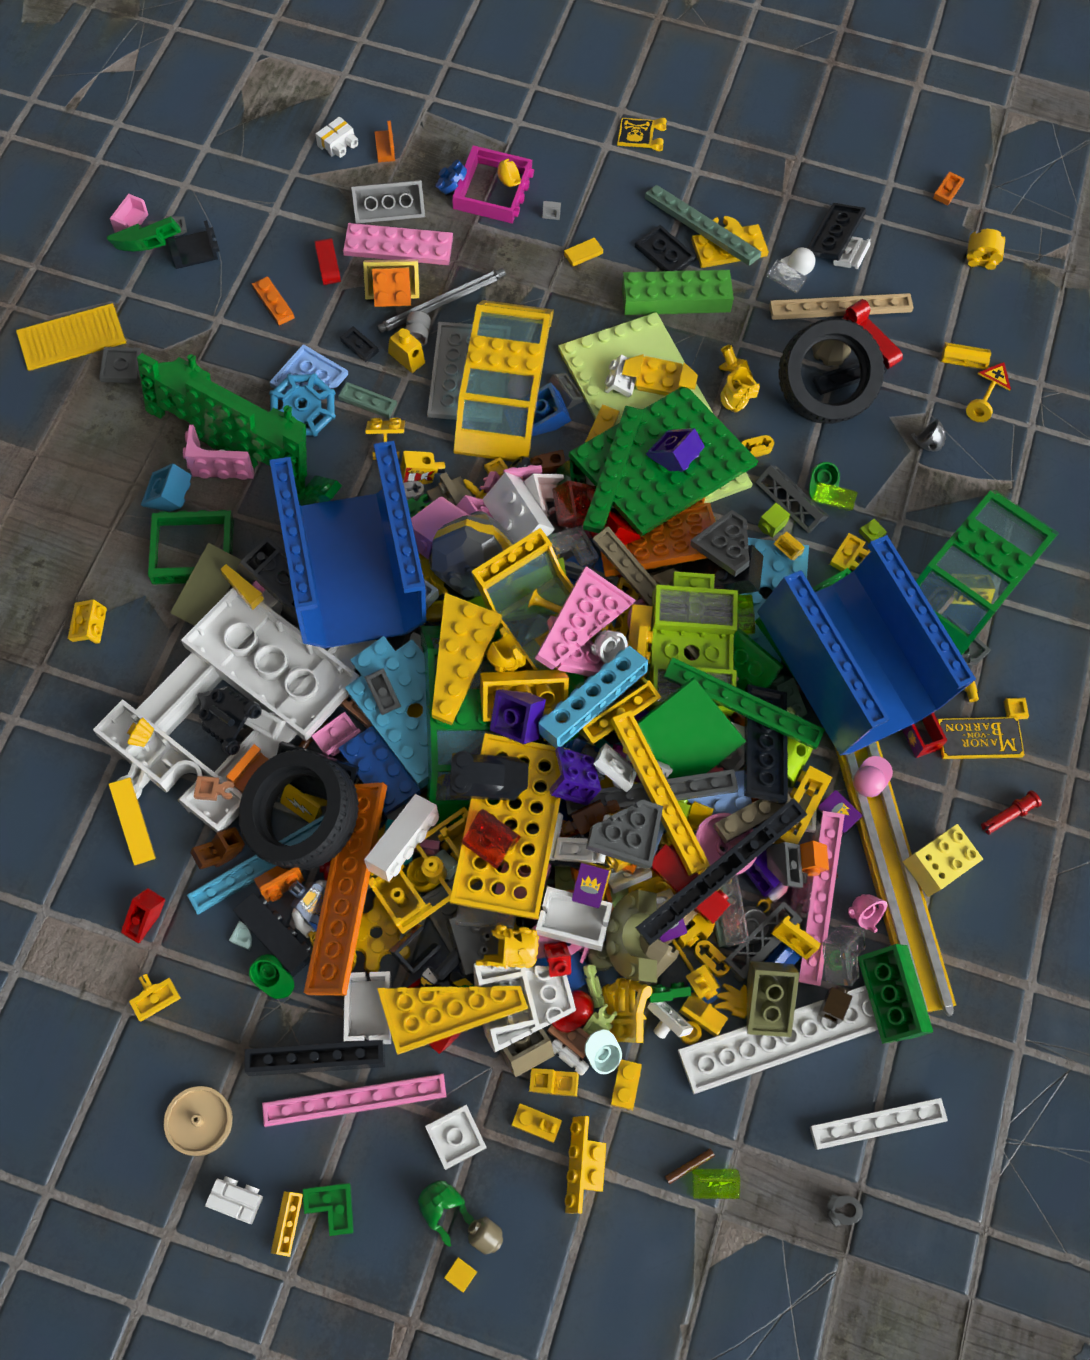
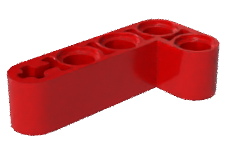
(859, 314)

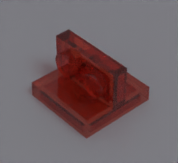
(490, 838)

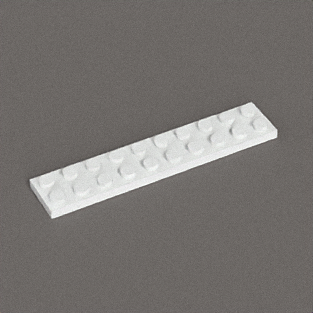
(742, 1054)

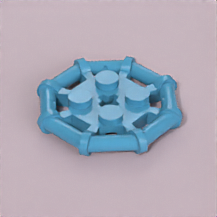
(308, 394)

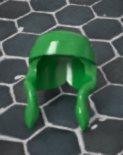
(434, 1199)

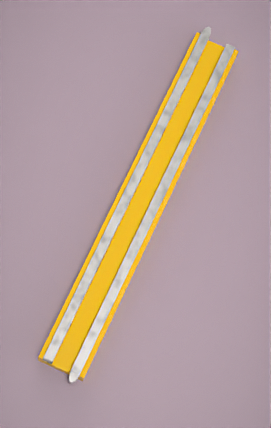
(906, 911)

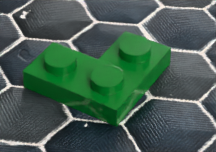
(662, 993)
(335, 1201)

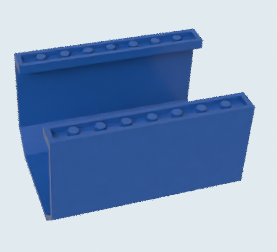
(352, 559)
(866, 649)

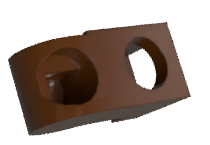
(549, 461)

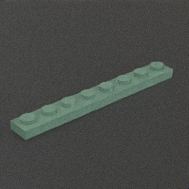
(703, 225)

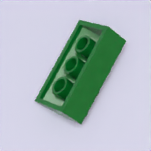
(895, 994)

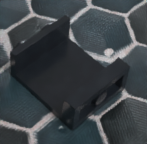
(194, 248)

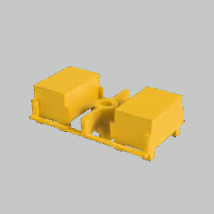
(401, 897)

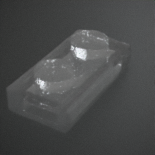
(787, 276)

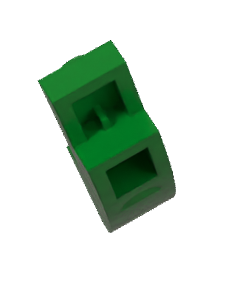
(146, 238)

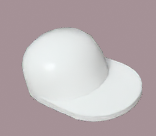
(800, 260)

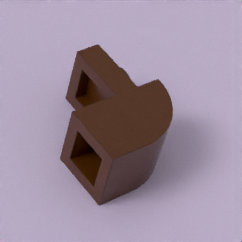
(220, 850)

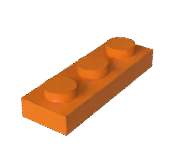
(273, 301)

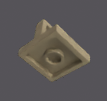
(450, 489)

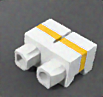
(336, 137)

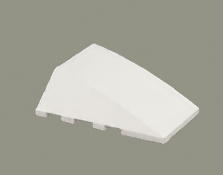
(545, 996)

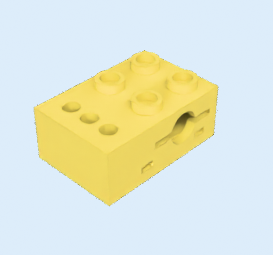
(942, 860)

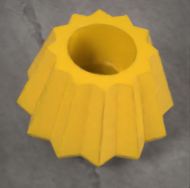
(140, 733)

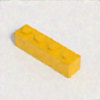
(286, 1223)

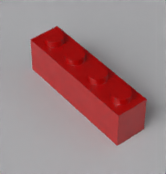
(671, 869)

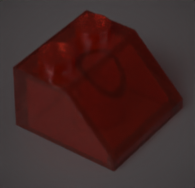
(572, 503)

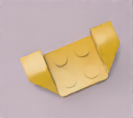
(659, 375)

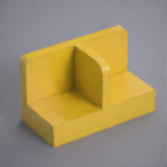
(703, 1015)

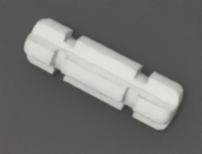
(569, 1057)

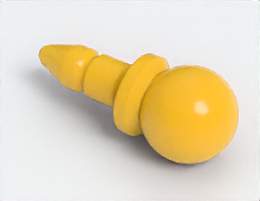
(474, 490)

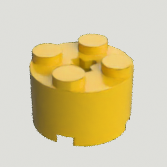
(985, 248)

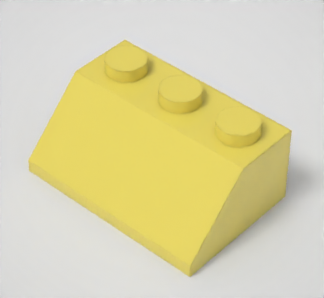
(413, 268)

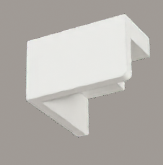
(541, 488)

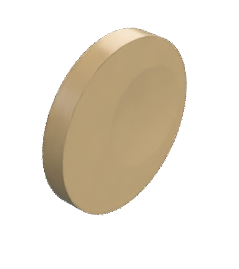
(198, 1121)

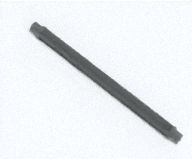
(443, 299)

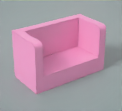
(129, 213)

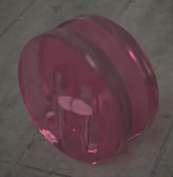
(802, 895)

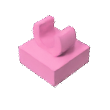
(490, 481)

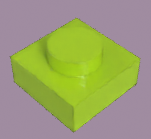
(872, 531)

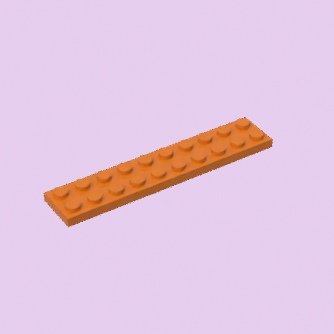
(345, 899)

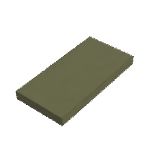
(205, 585)

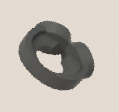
(839, 1218)

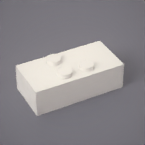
(516, 508)

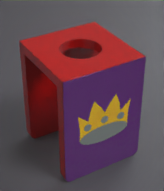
(935, 732)

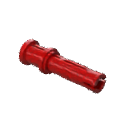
(1019, 808)

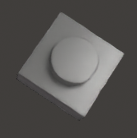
(551, 210)

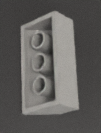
(388, 201)

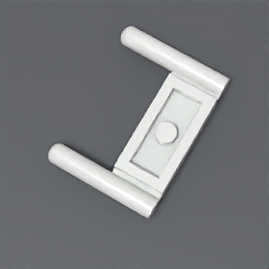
(573, 848)

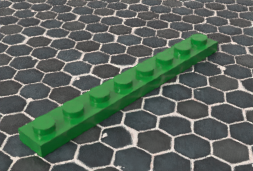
(613, 470)
(747, 704)

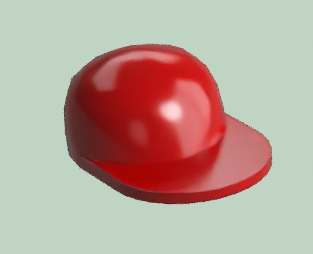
(584, 1010)

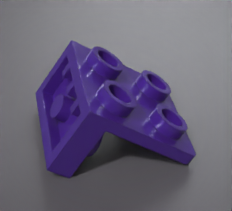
(578, 777)

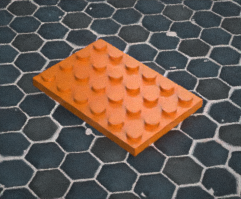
(669, 541)

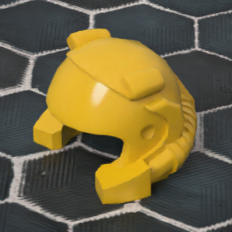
(505, 653)

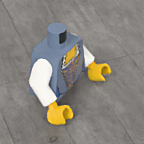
(307, 906)

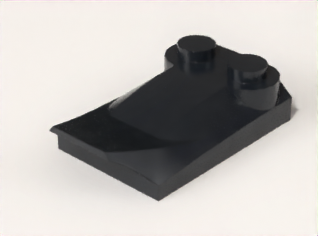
(487, 776)

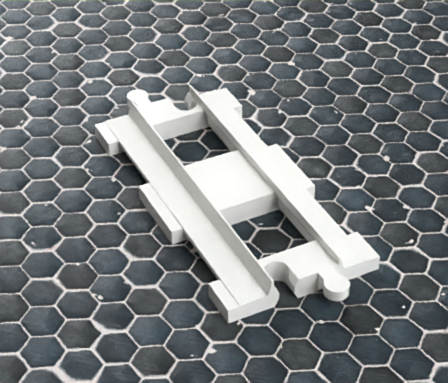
(261, 660)

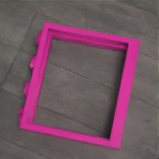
(485, 209)

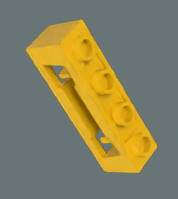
(815, 780)

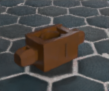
(588, 816)

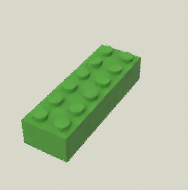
(677, 292)

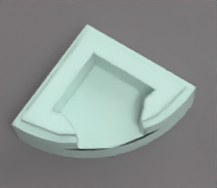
(241, 936)

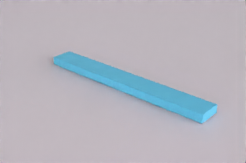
(242, 874)

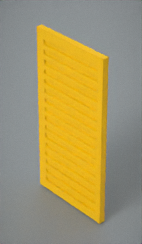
(70, 336)

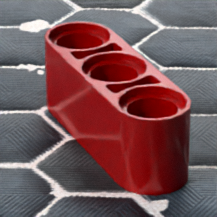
(327, 261)

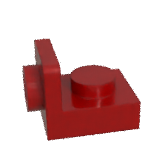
(558, 959)

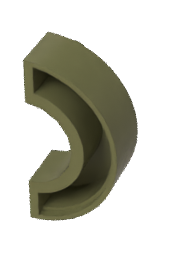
(623, 938)

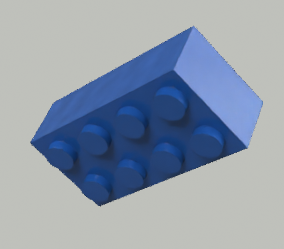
(380, 765)

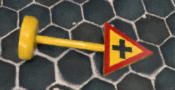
(979, 409)

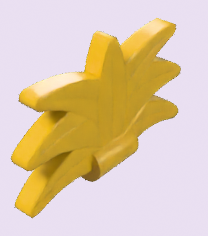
(735, 1000)

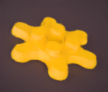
(376, 948)

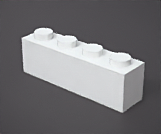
(402, 838)

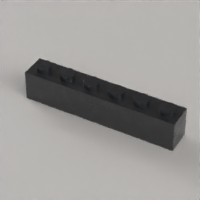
(315, 1058)

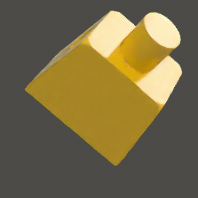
(406, 350)

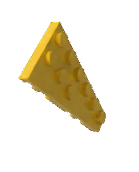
(462, 646)
(435, 1013)

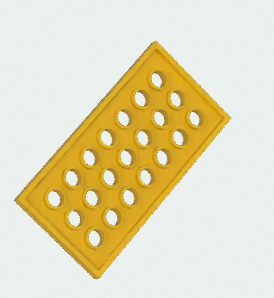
(542, 841)

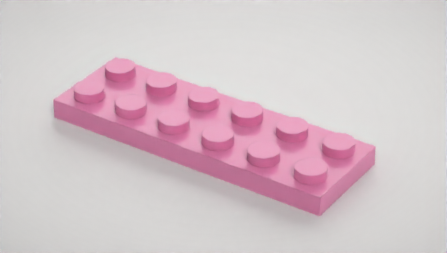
(398, 243)

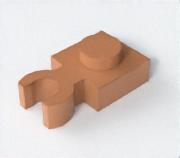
(209, 788)

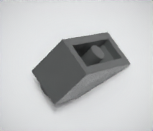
(785, 863)

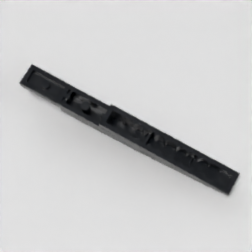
(720, 872)

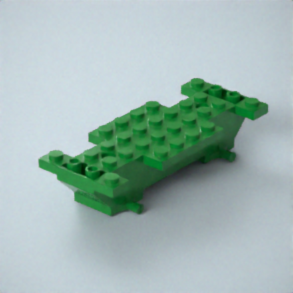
(221, 416)

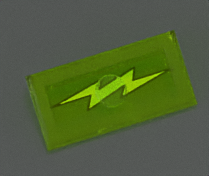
(716, 1184)

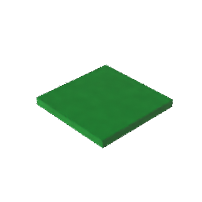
(690, 732)

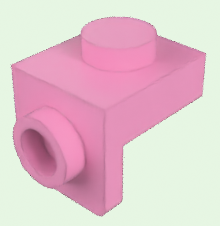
(430, 847)

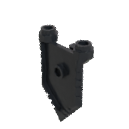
(224, 715)

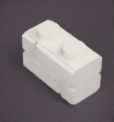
(234, 1200)

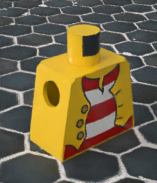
(420, 467)

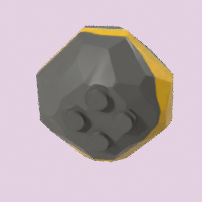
(465, 546)

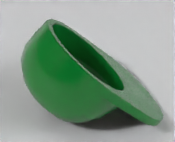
(824, 473)
(271, 977)

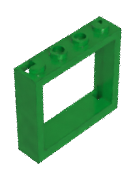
(202, 517)

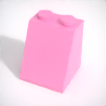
(430, 520)

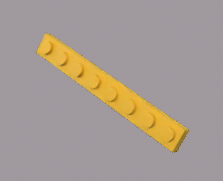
(660, 792)

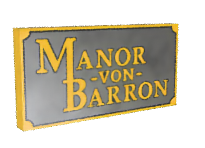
(981, 738)

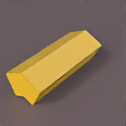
(966, 355)

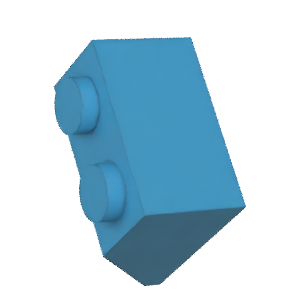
(167, 489)

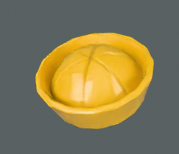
(417, 877)

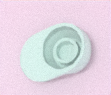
(603, 1051)

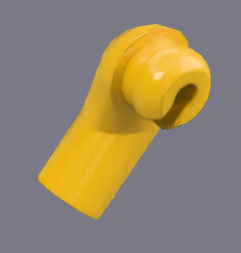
(972, 692)

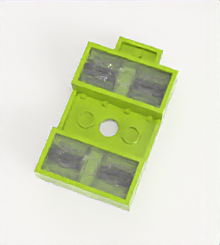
(693, 616)

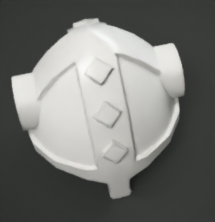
(608, 644)

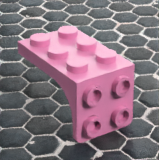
(215, 463)

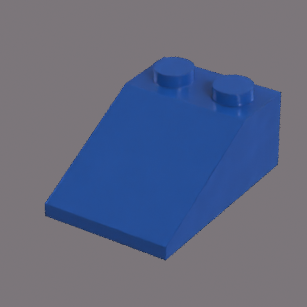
(549, 411)

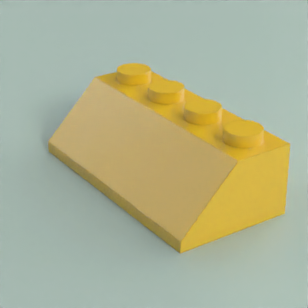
(543, 683)

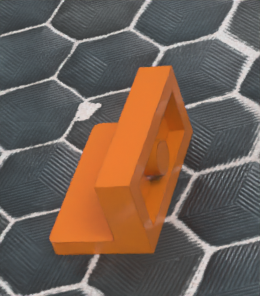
(385, 145)
(246, 767)

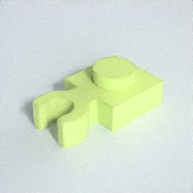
(600, 1021)

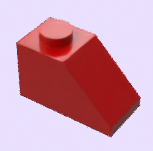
(142, 914)

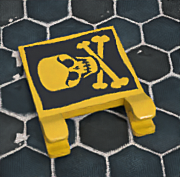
(640, 133)

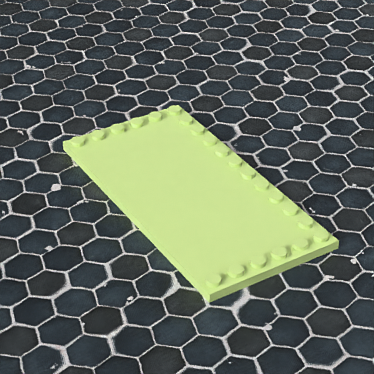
(589, 364)

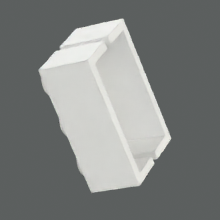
(572, 920)
(363, 1008)

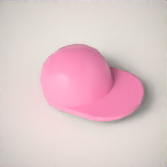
(872, 776)

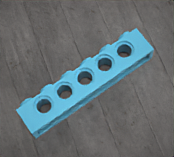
(559, 733)

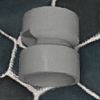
(418, 325)

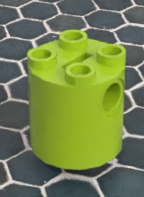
(797, 758)

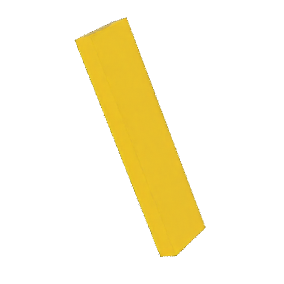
(132, 821)

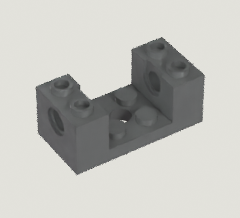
(264, 566)

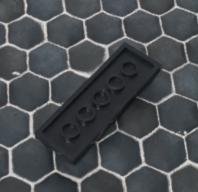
(766, 753)

